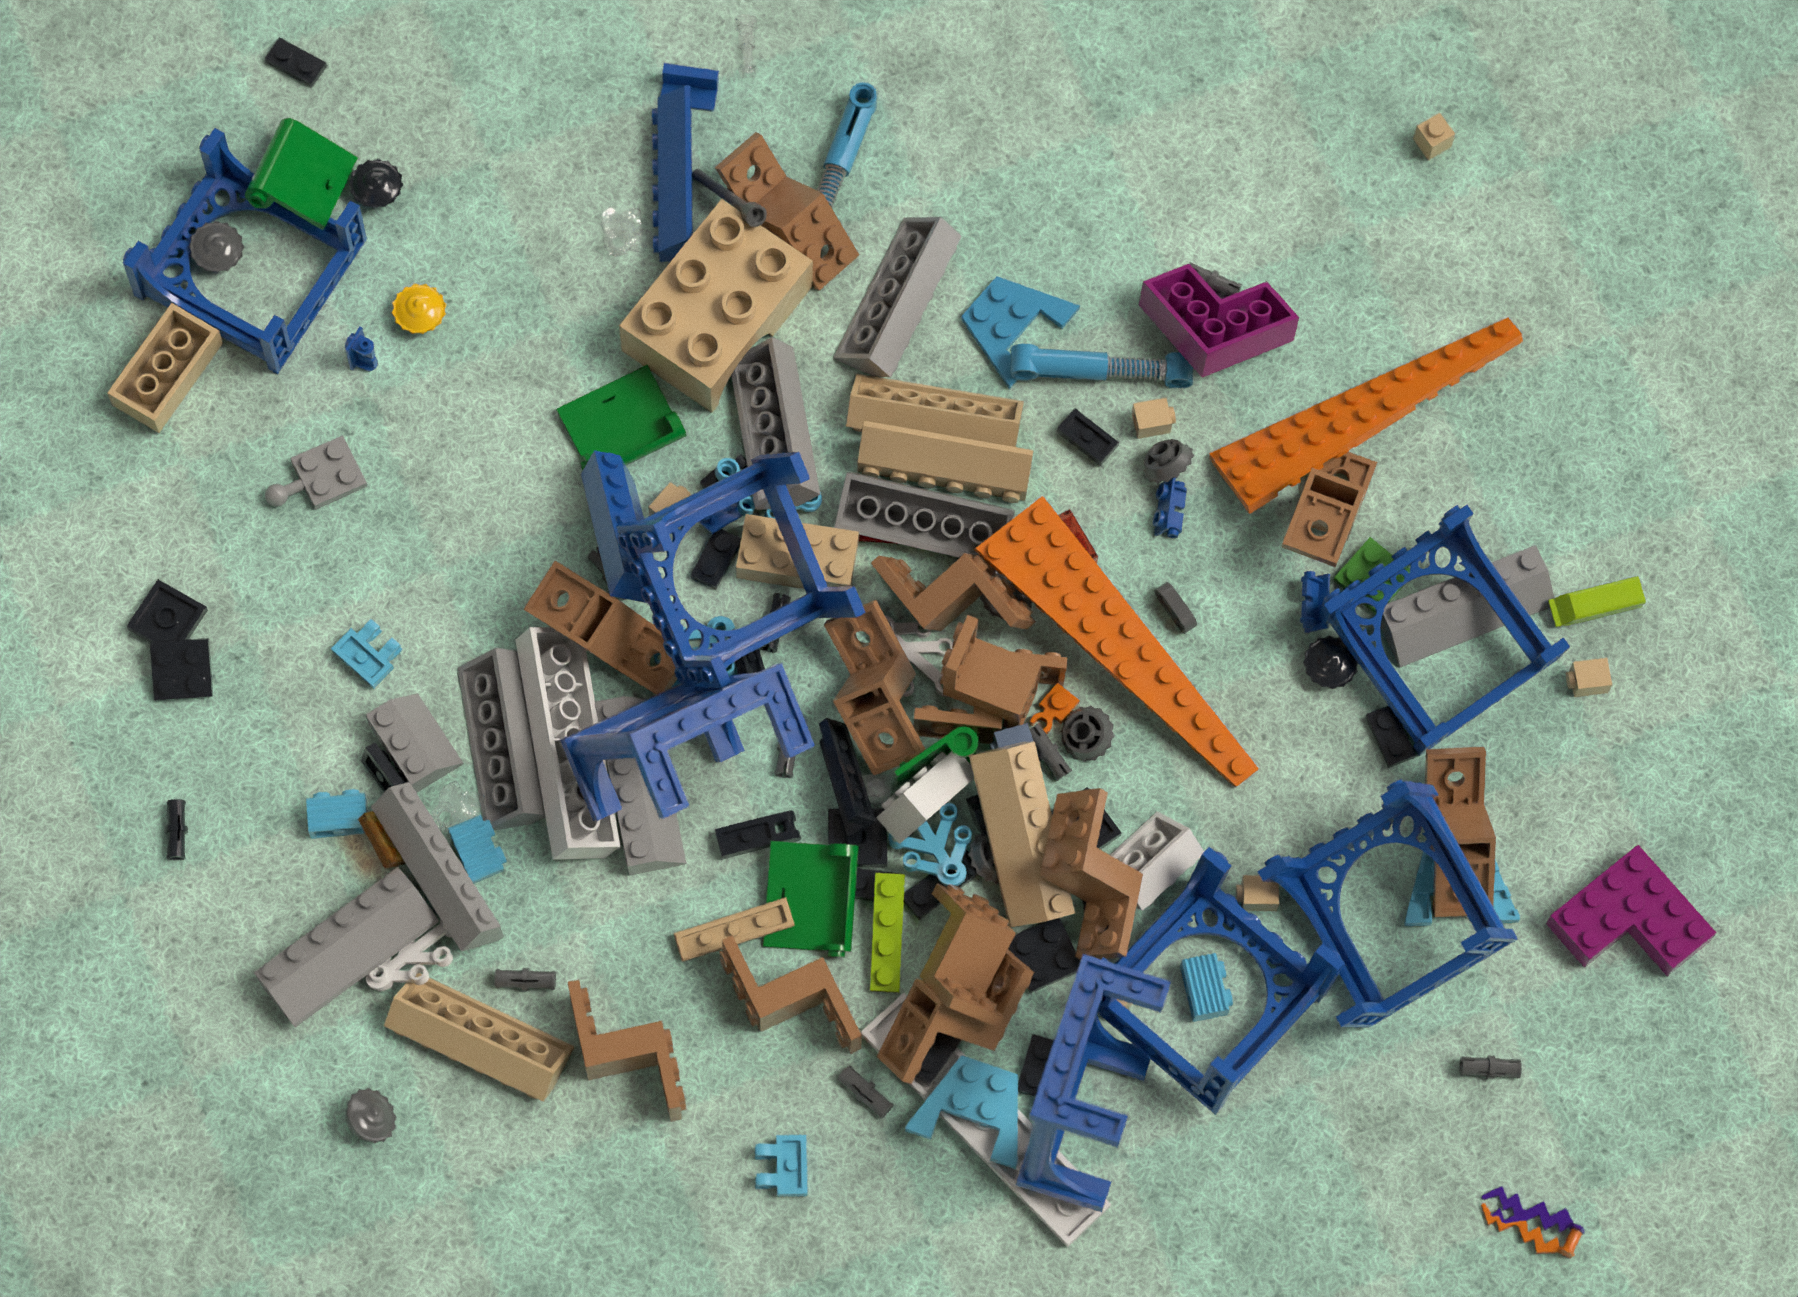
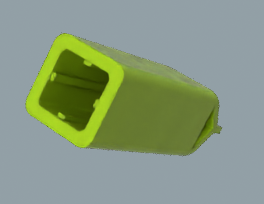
(1597, 602)

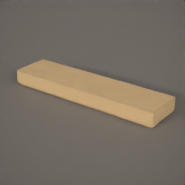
(742, 925)

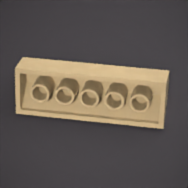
(934, 410)
(944, 461)
(1018, 830)
(479, 1037)

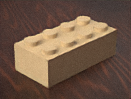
(165, 368)
(767, 559)

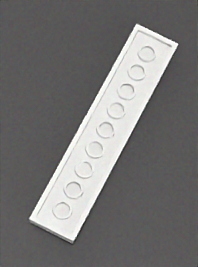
(1061, 1217)

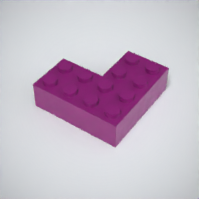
(1215, 330)
(1634, 900)

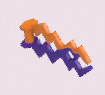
(1521, 1217)

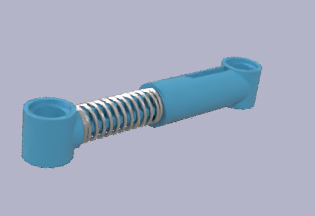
(846, 146)
(1031, 362)

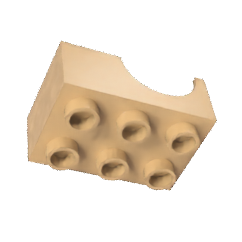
(715, 304)

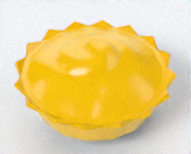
(418, 308)

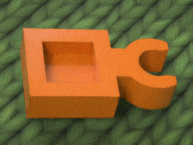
(1056, 706)

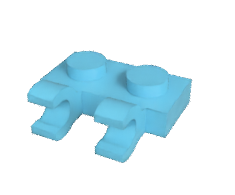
(362, 657)
(790, 1165)

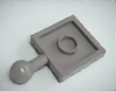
(324, 473)

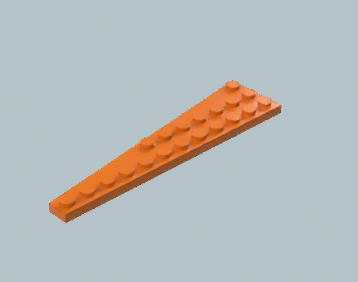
(1289, 449)
(1068, 585)

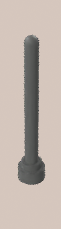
(751, 212)

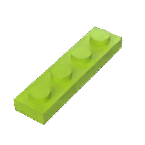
(887, 932)

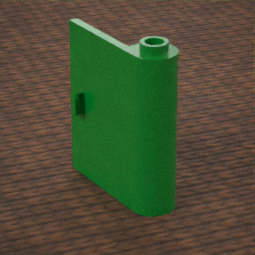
(297, 172)
(626, 425)
(961, 742)
(819, 893)

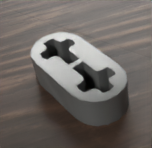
(1175, 607)

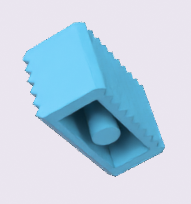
(335, 814)
(476, 848)
(1205, 987)

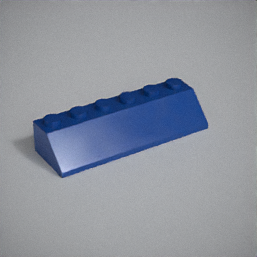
(674, 172)
(612, 501)

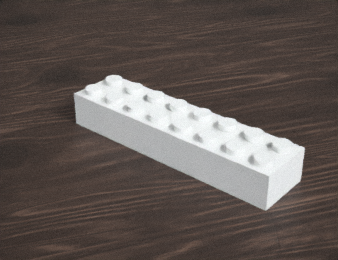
(559, 705)

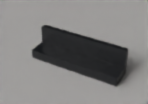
(845, 777)

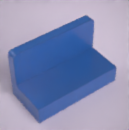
(702, 84)

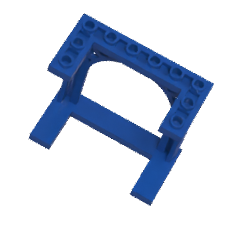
(226, 173)
(652, 534)
(1460, 541)
(671, 719)
(1302, 882)
(1309, 980)
(1079, 1042)

